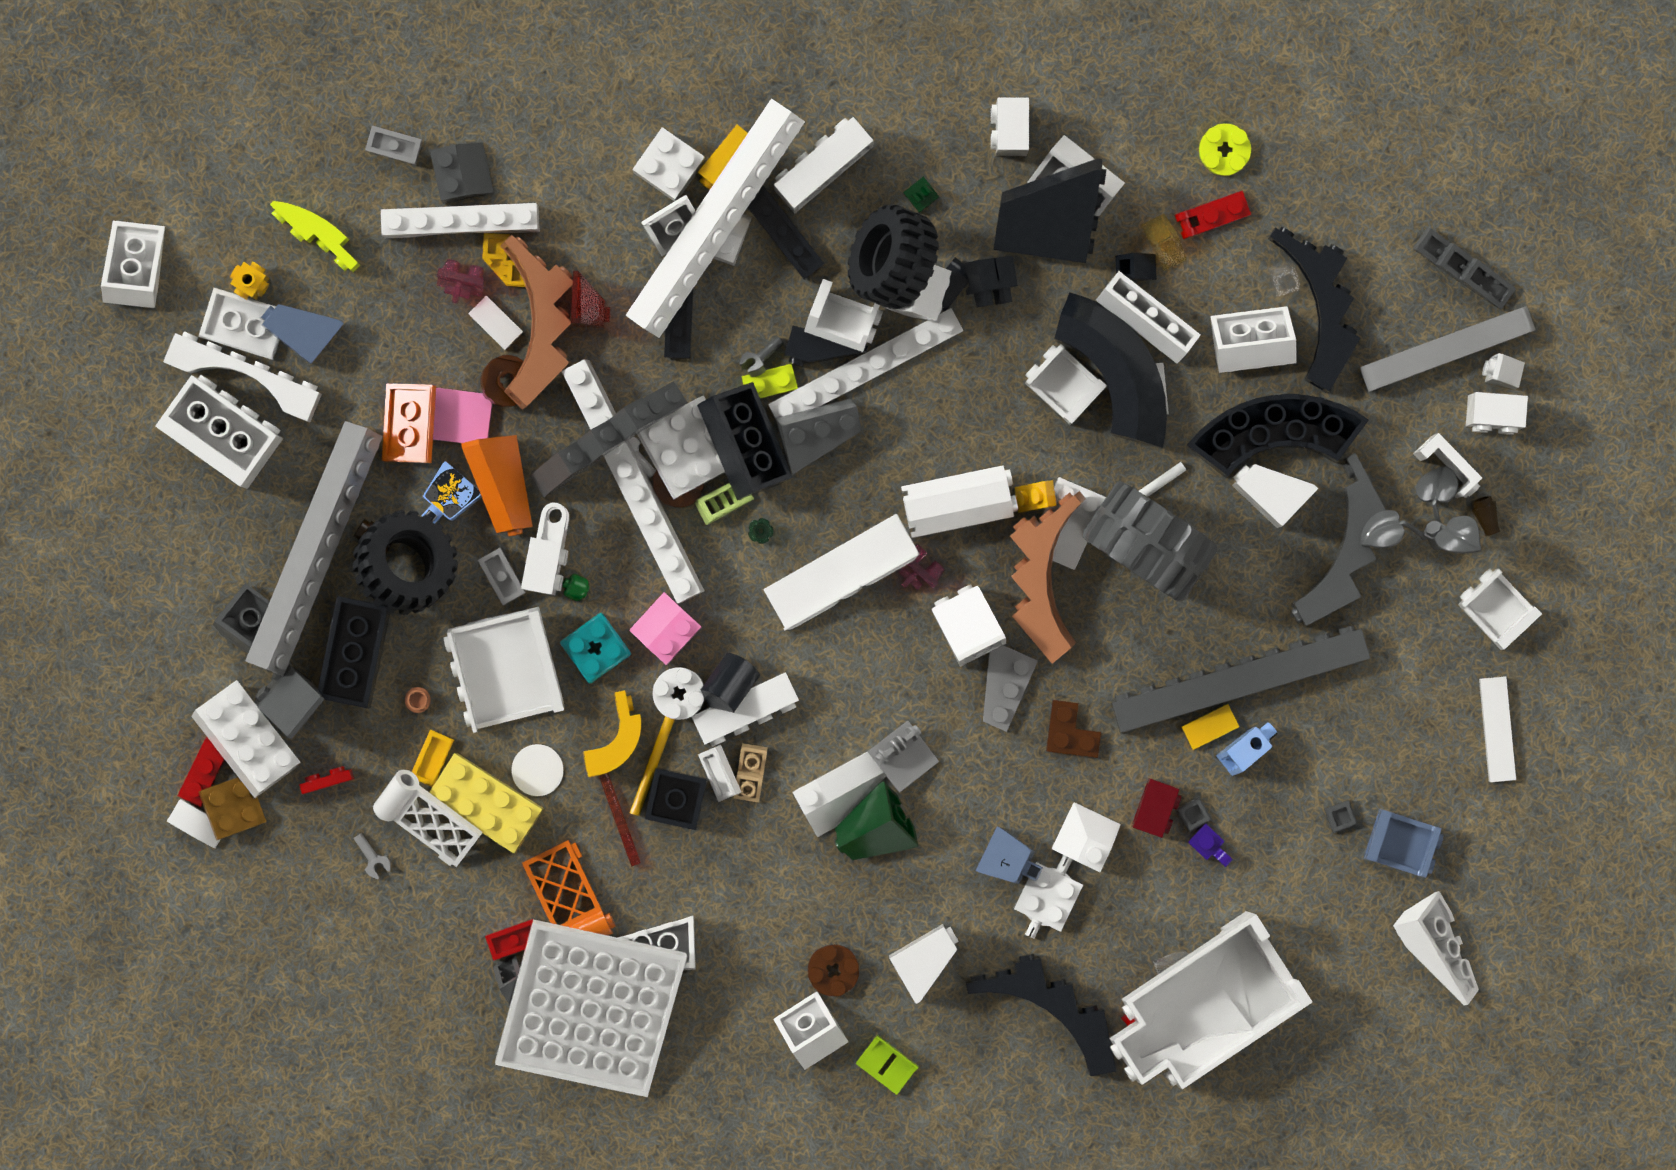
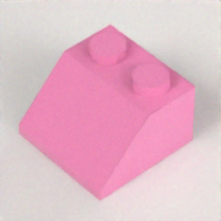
(665, 628)

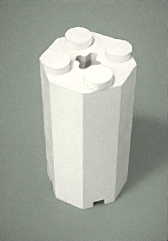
(959, 501)

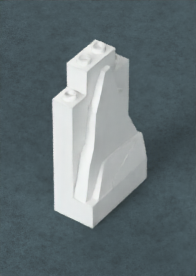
(1208, 1006)

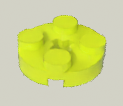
(1235, 160)

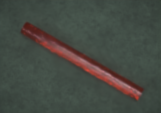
(619, 819)

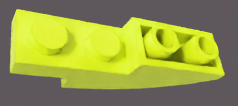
(309, 226)

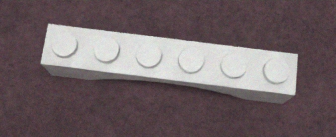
(460, 219)
(192, 357)

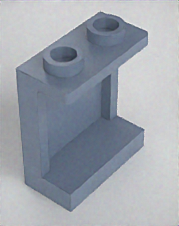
(1403, 843)

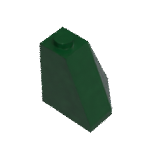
(876, 826)

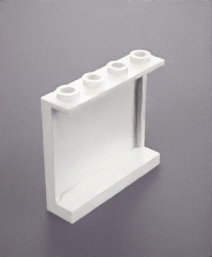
(504, 669)

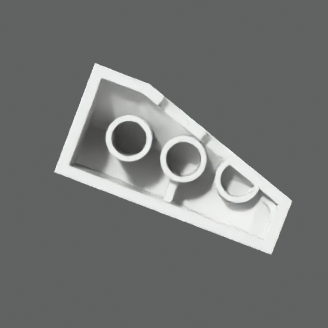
(838, 792)
(1430, 939)

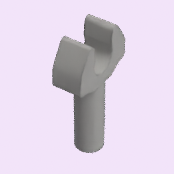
(372, 857)

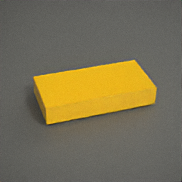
(1210, 726)
(432, 757)

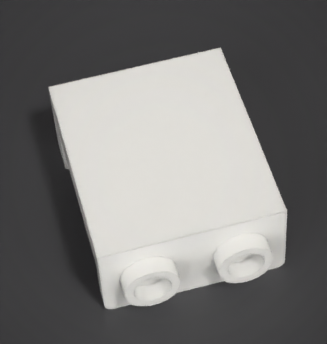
(842, 319)
(1064, 383)
(1452, 459)
(1498, 608)

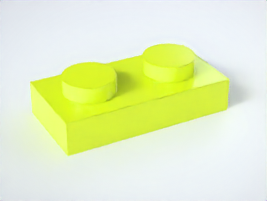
(773, 381)

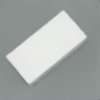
(496, 323)
(719, 773)

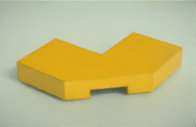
(499, 260)

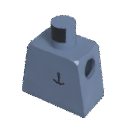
(1008, 858)

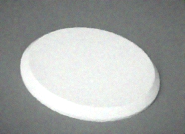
(537, 770)

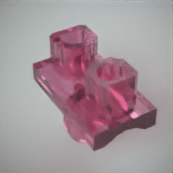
(458, 283)
(929, 575)

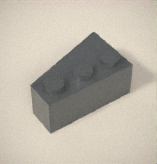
(816, 432)

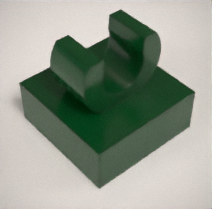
(921, 194)

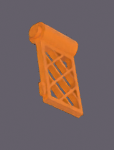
(592, 920)

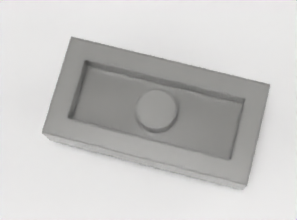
(393, 145)
(501, 576)

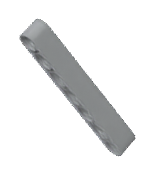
(1447, 348)

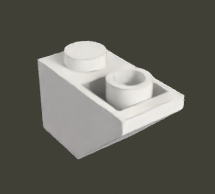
(1503, 371)

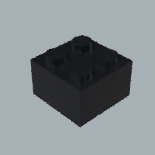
(676, 798)

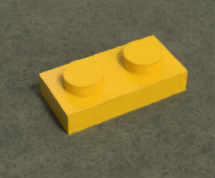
(1035, 496)

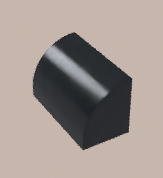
(729, 683)

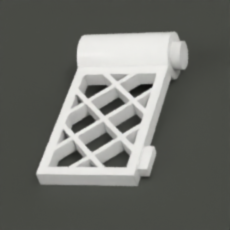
(402, 794)

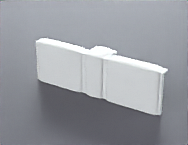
(842, 572)

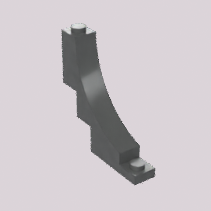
(1337, 586)

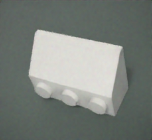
(1067, 155)
(1253, 339)

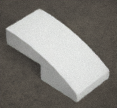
(193, 822)

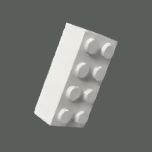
(823, 165)
(245, 739)

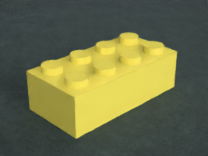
(486, 802)

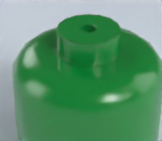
(575, 587)

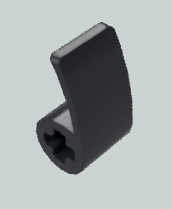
(956, 284)

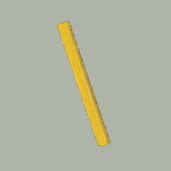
(651, 766)

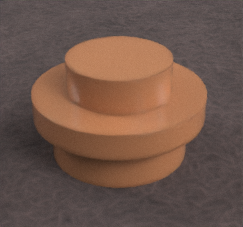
(417, 700)

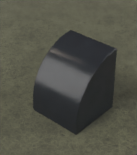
(1137, 266)

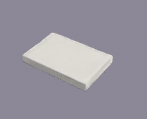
(238, 324)

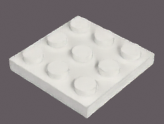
(682, 449)

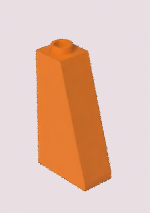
(501, 481)

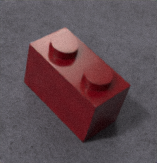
(1156, 808)

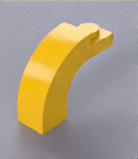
(612, 756)

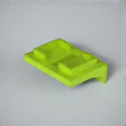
(876, 1056)

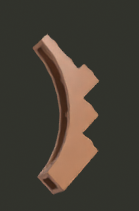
(544, 288)
(1034, 576)

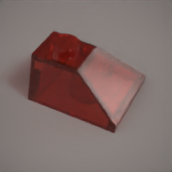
(588, 306)

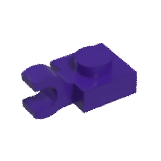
(1208, 843)

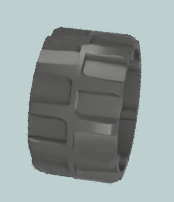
(1150, 541)

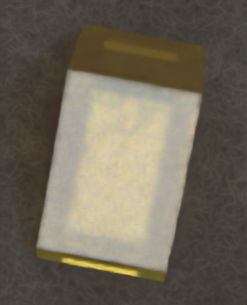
(1164, 241)

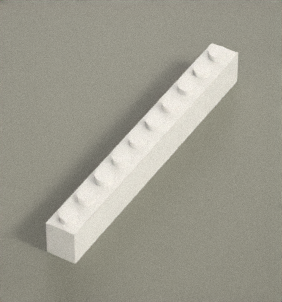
(715, 218)
(635, 486)

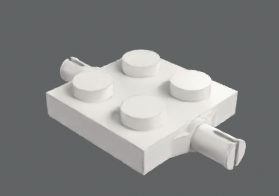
(1049, 898)

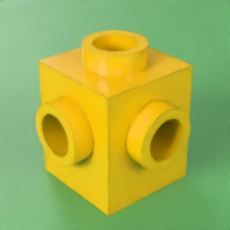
(256, 287)

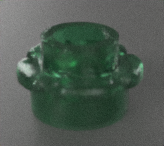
(763, 524)

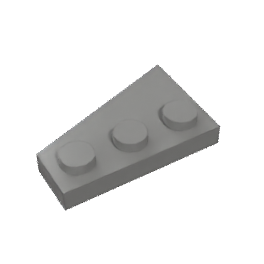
(1005, 685)

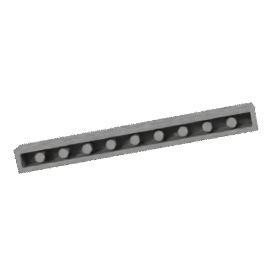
(314, 548)

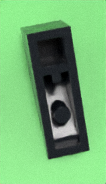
(810, 349)

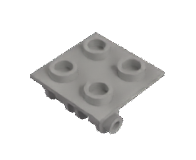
(903, 756)

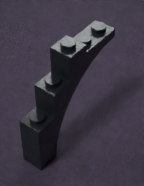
(1320, 270)
(1028, 982)

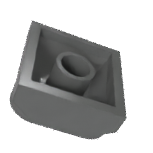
(242, 617)

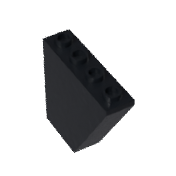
(1052, 214)

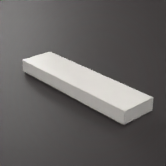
(1497, 729)

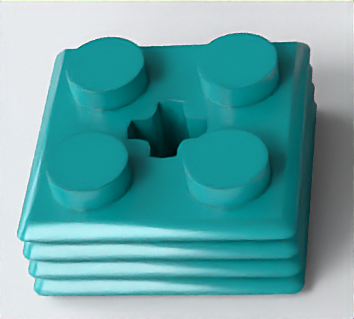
(612, 650)

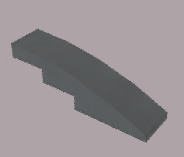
(1464, 268)

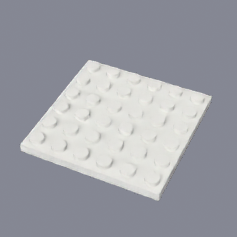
(590, 1008)

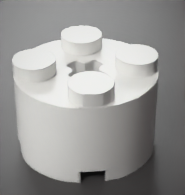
(664, 689)

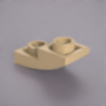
(751, 772)

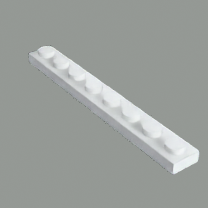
(868, 365)

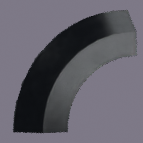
(1125, 365)
(1277, 423)

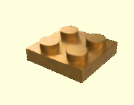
(231, 808)

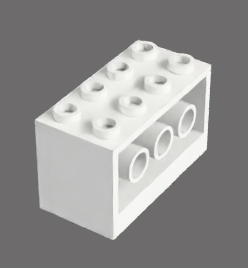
(203, 436)

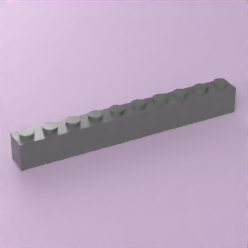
(1240, 680)

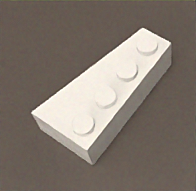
(678, 938)

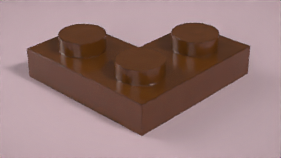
(1063, 735)

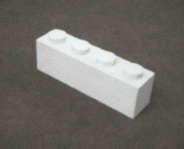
(1148, 317)
(757, 705)

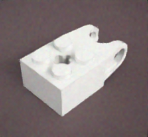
(547, 553)

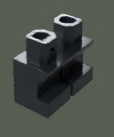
(990, 276)

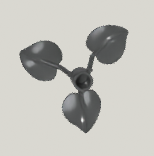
(1459, 535)

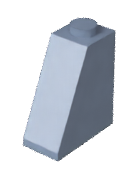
(300, 330)

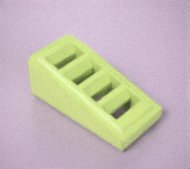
(704, 511)

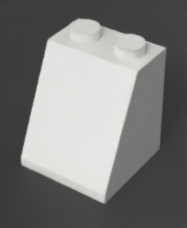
(1272, 492)
(968, 624)
(924, 960)

